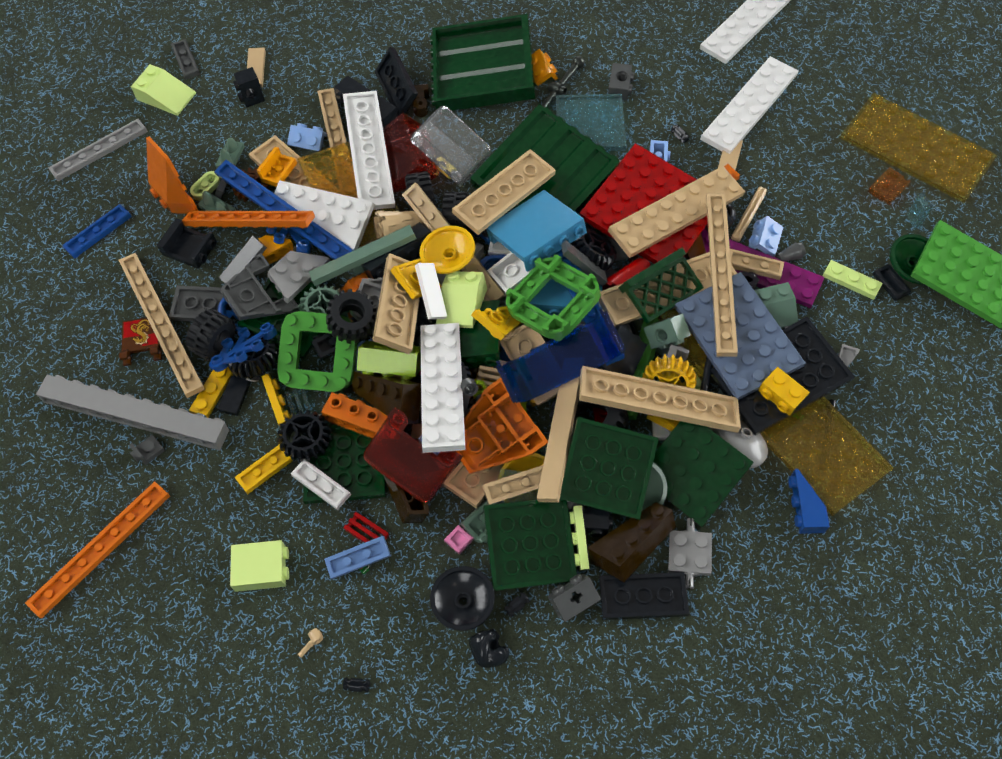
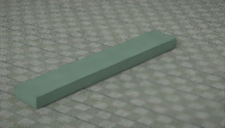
(362, 255)

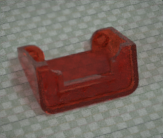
(403, 154)
(403, 461)

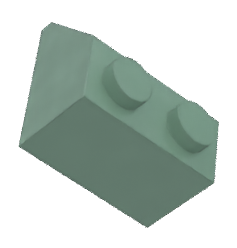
(780, 303)

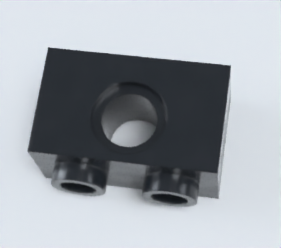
(249, 87)

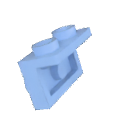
(305, 137)
(766, 236)

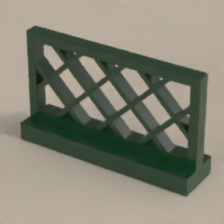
(650, 274)

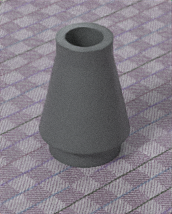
(793, 252)

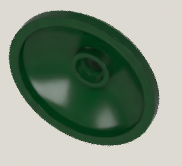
(906, 253)

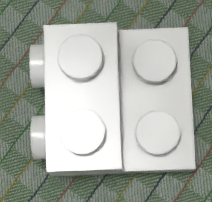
(508, 272)

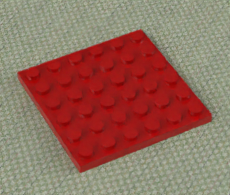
(635, 185)

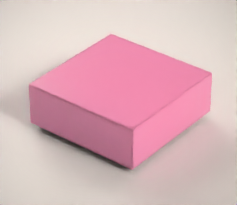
(458, 539)

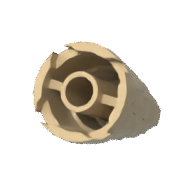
(391, 221)

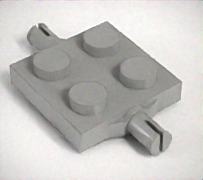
(690, 553)

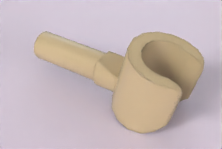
(315, 638)

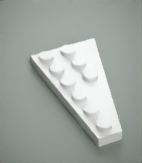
(336, 213)

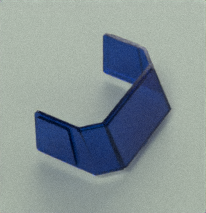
(562, 360)

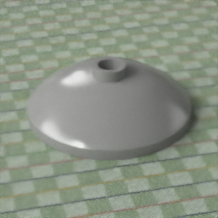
(747, 443)

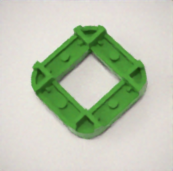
(553, 326)
(290, 353)

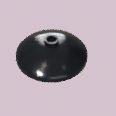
(459, 584)

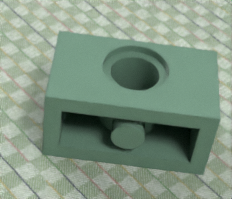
(667, 331)

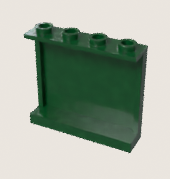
(477, 343)

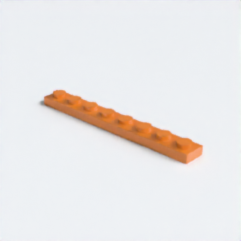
(249, 219)
(97, 550)

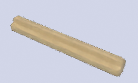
(749, 214)

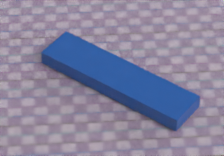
(96, 231)

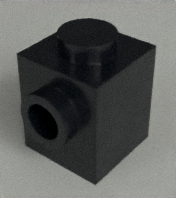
(597, 522)

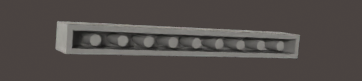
(133, 412)

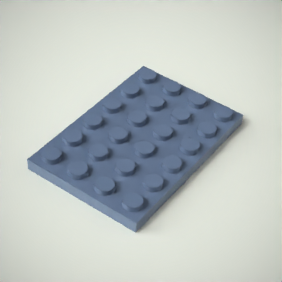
(759, 338)

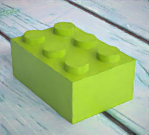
(388, 361)

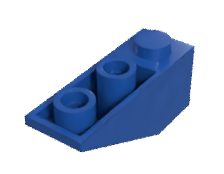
(810, 509)

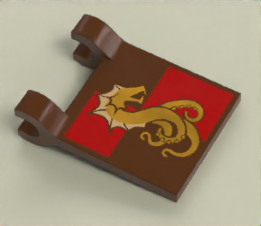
(138, 337)

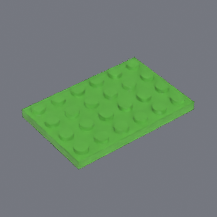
(962, 271)

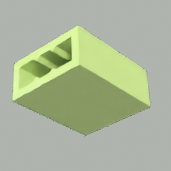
(259, 565)

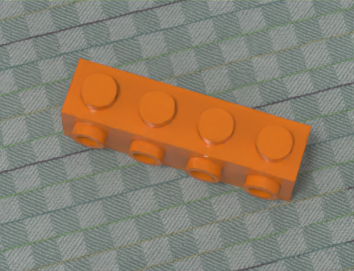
(353, 415)

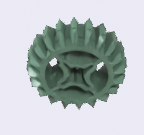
(320, 294)

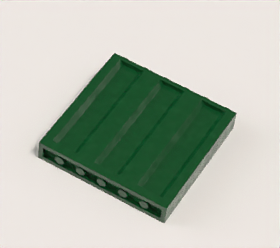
(482, 63)
(577, 160)

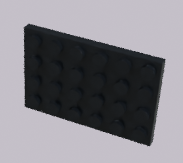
(820, 376)

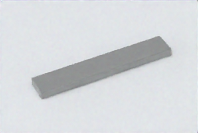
(97, 149)

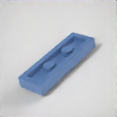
(357, 557)

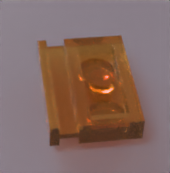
(889, 186)

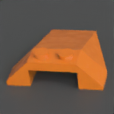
(165, 181)
(498, 431)

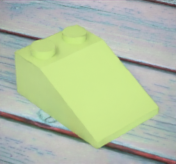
(162, 90)
(461, 296)

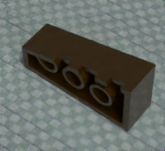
(389, 393)
(408, 507)
(632, 542)

